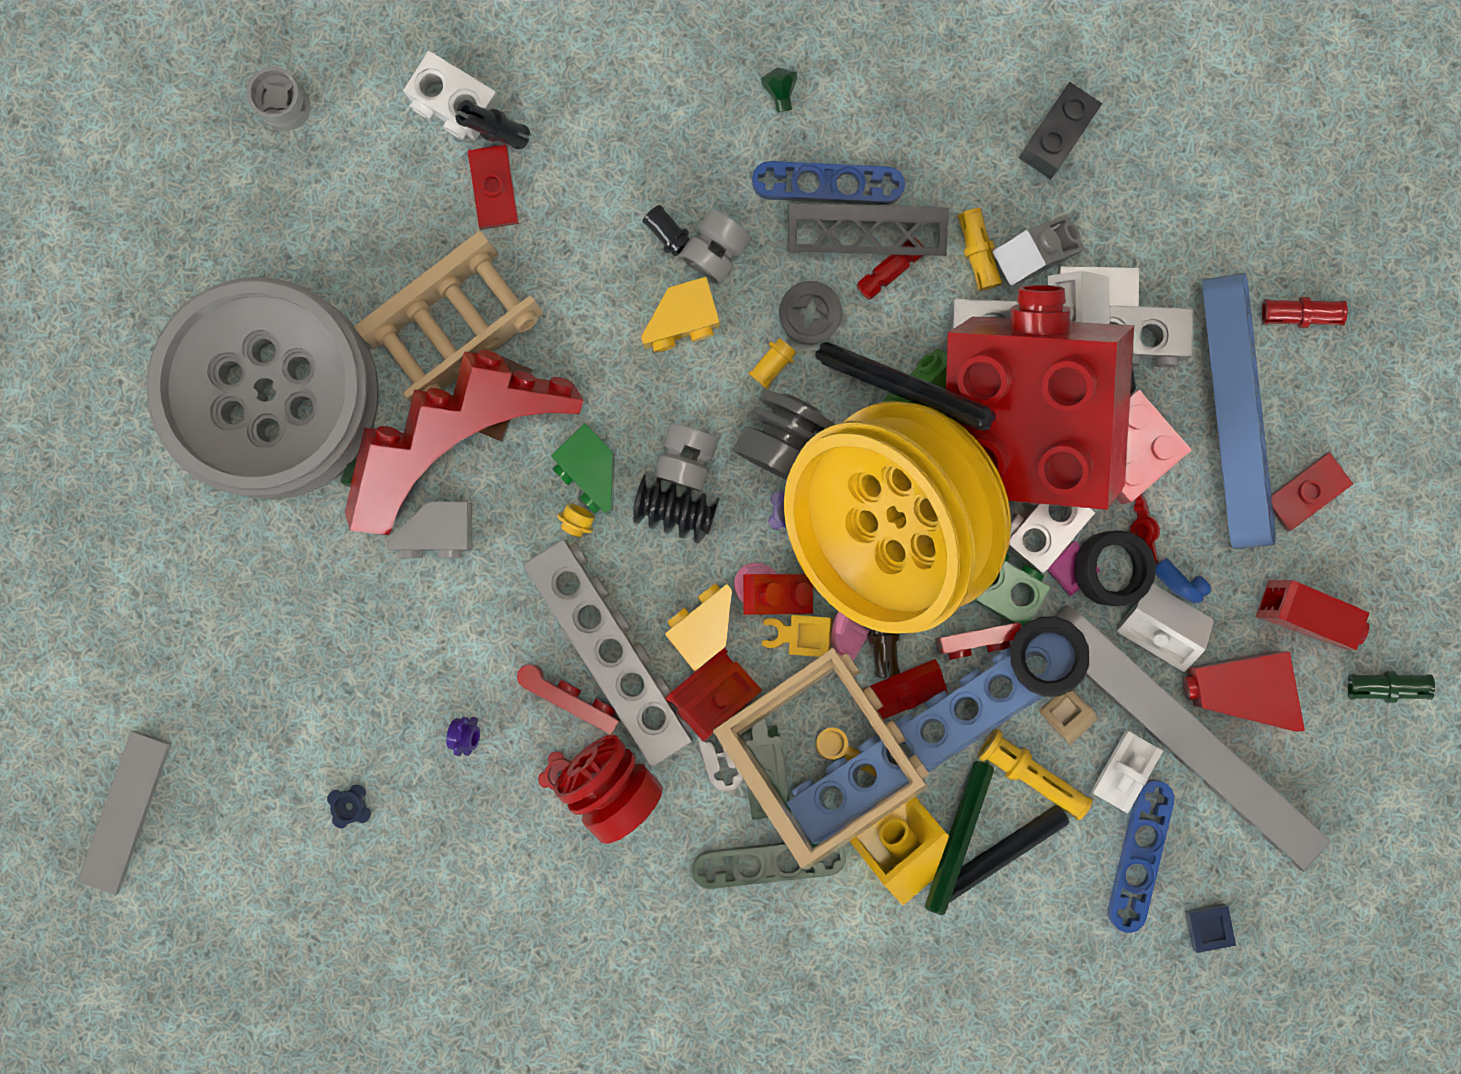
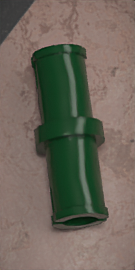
(1391, 687)

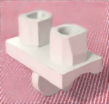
(1127, 771)

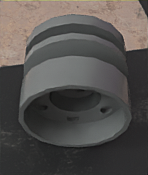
(784, 434)

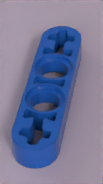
(828, 176)
(1146, 856)

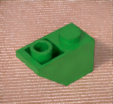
(589, 464)

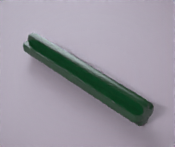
(959, 838)

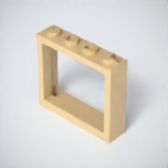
(730, 737)

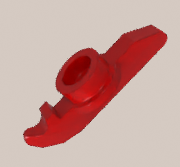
(1145, 526)

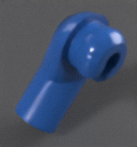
(1180, 585)

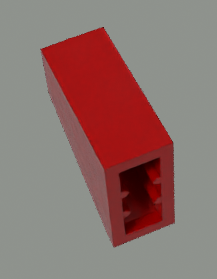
(1313, 614)
(1249, 688)

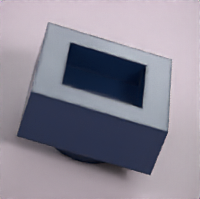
(1210, 928)

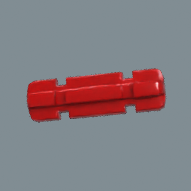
(886, 272)

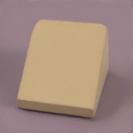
(1068, 716)

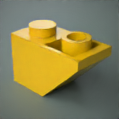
(682, 313)
(705, 629)

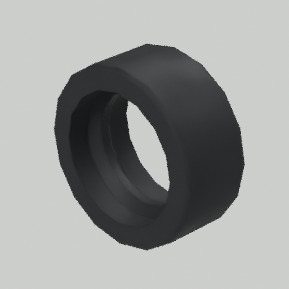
(1141, 558)
(1049, 625)

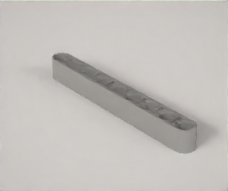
(1198, 748)

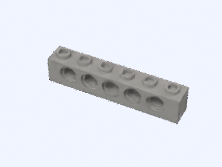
(1170, 325)
(546, 572)

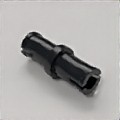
(492, 125)

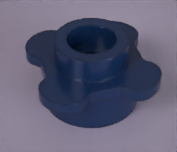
(338, 802)

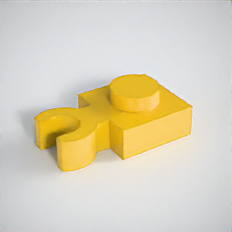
(805, 636)

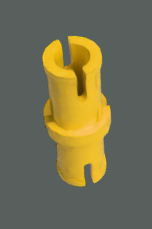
(979, 249)

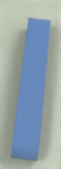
(1239, 411)

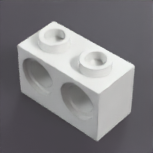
(456, 89)
(1053, 534)

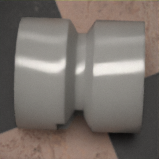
(278, 99)
(724, 236)
(681, 470)

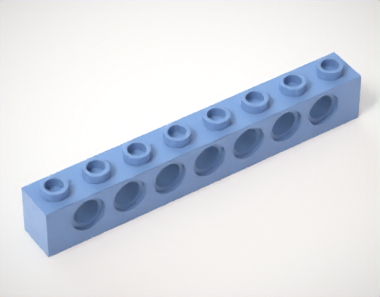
(808, 798)

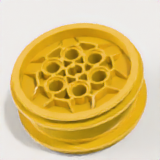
(897, 516)

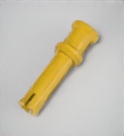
(1018, 764)

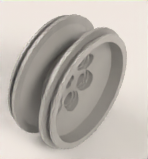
(194, 400)

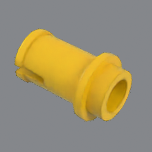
(772, 363)

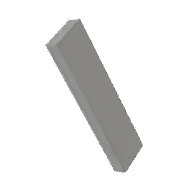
(124, 812)

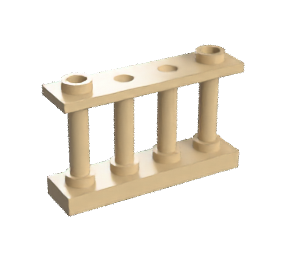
(439, 282)

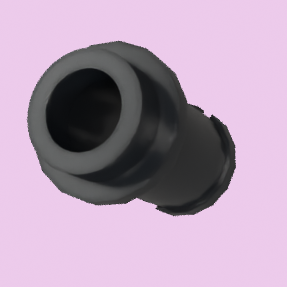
(666, 230)

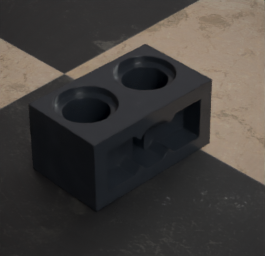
(1060, 130)

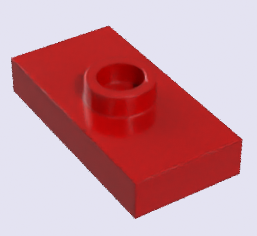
(493, 187)
(1309, 491)
(909, 688)

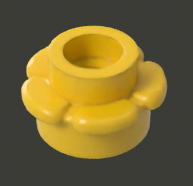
(576, 520)

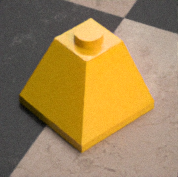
(903, 849)

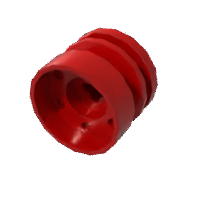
(608, 789)

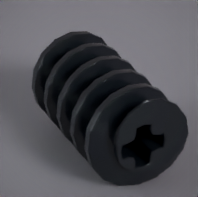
(674, 509)

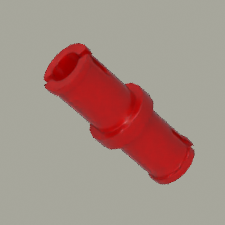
(1304, 312)

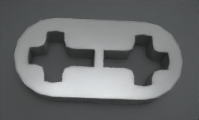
(712, 766)

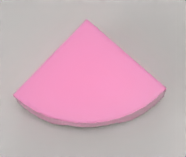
(847, 635)

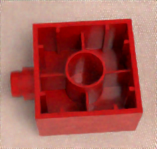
(1055, 398)

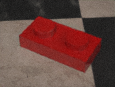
(777, 594)

